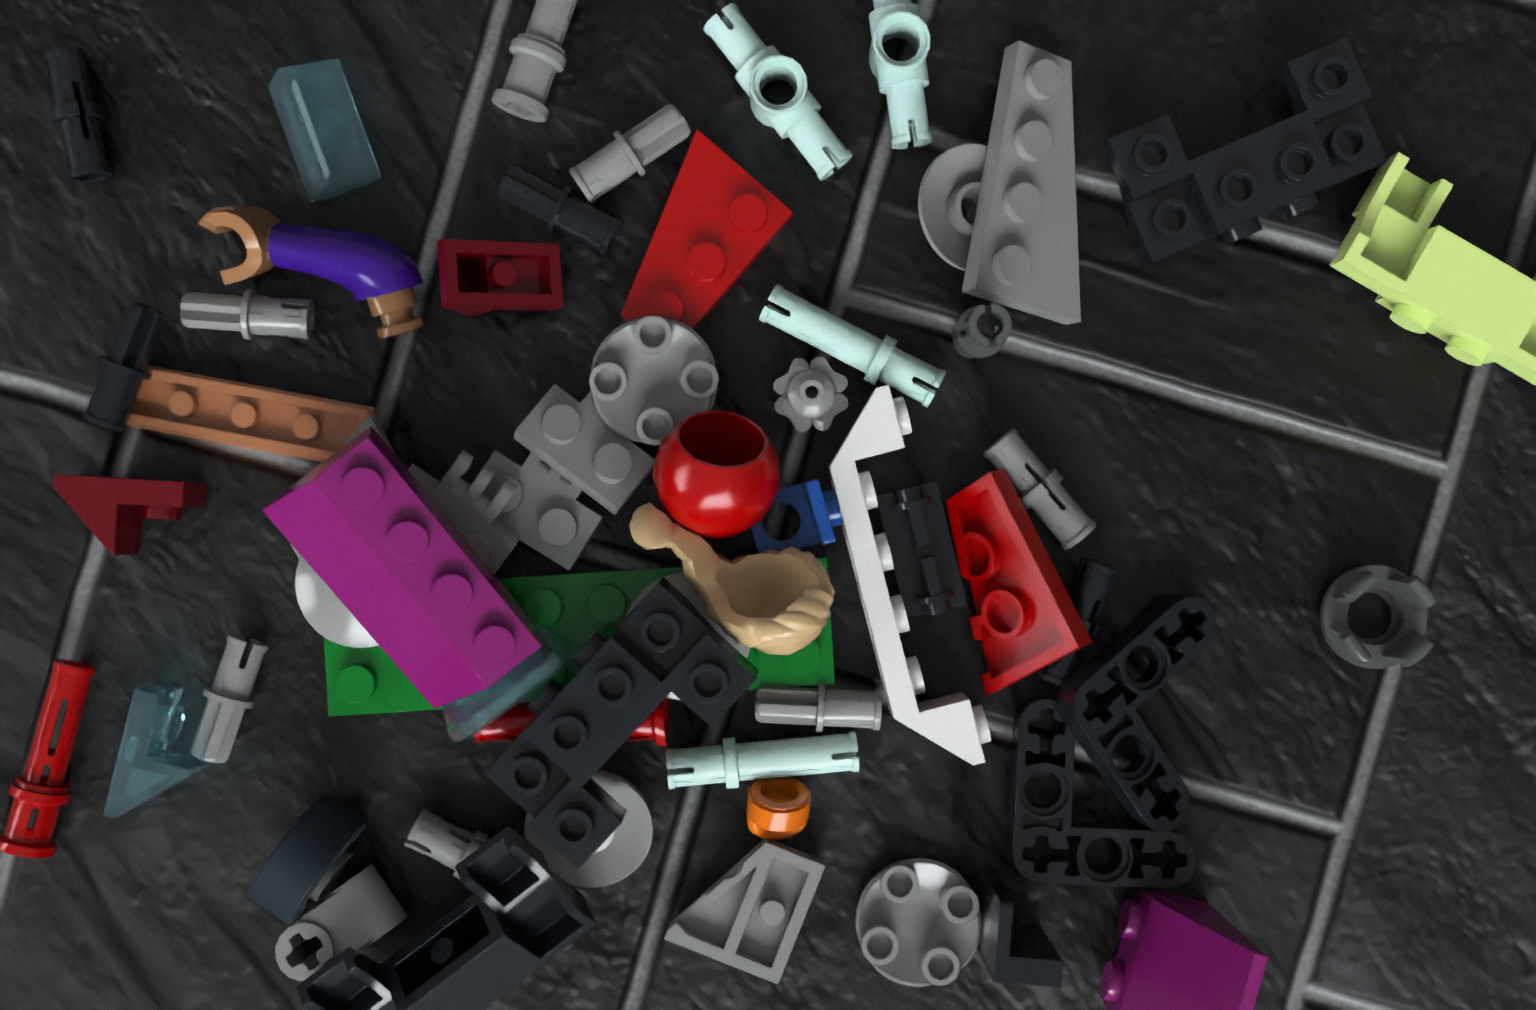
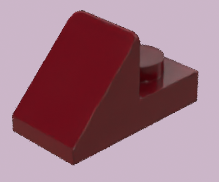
(499, 276)
(116, 505)

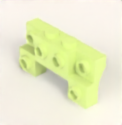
(1437, 278)

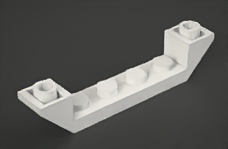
(945, 719)

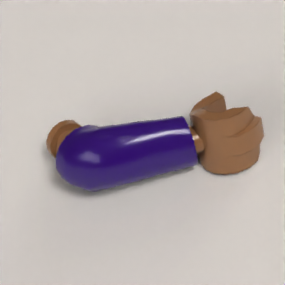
(355, 260)

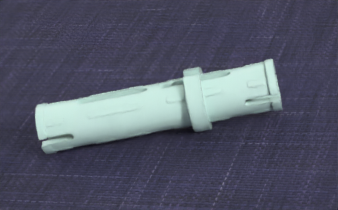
(852, 345)
(761, 760)

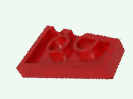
(705, 237)
(1015, 589)

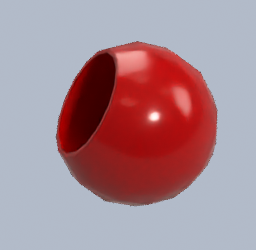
(716, 474)

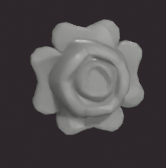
(811, 394)

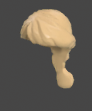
(760, 599)

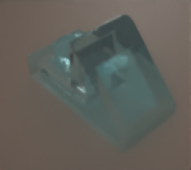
(144, 761)

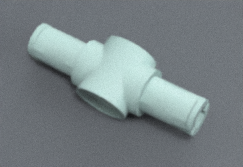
(764, 64)
(901, 80)

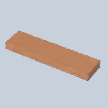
(245, 414)

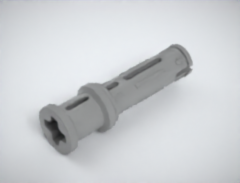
(536, 61)

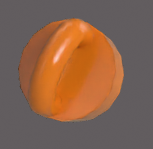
(777, 807)

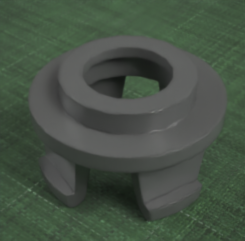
(1402, 639)

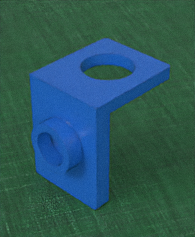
(817, 514)

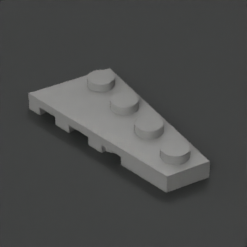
(1027, 201)

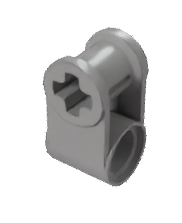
(347, 917)

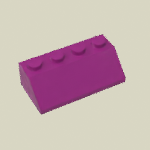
(404, 571)

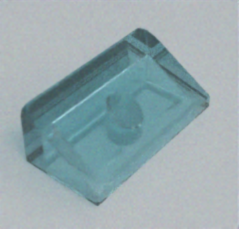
(323, 128)
(477, 711)

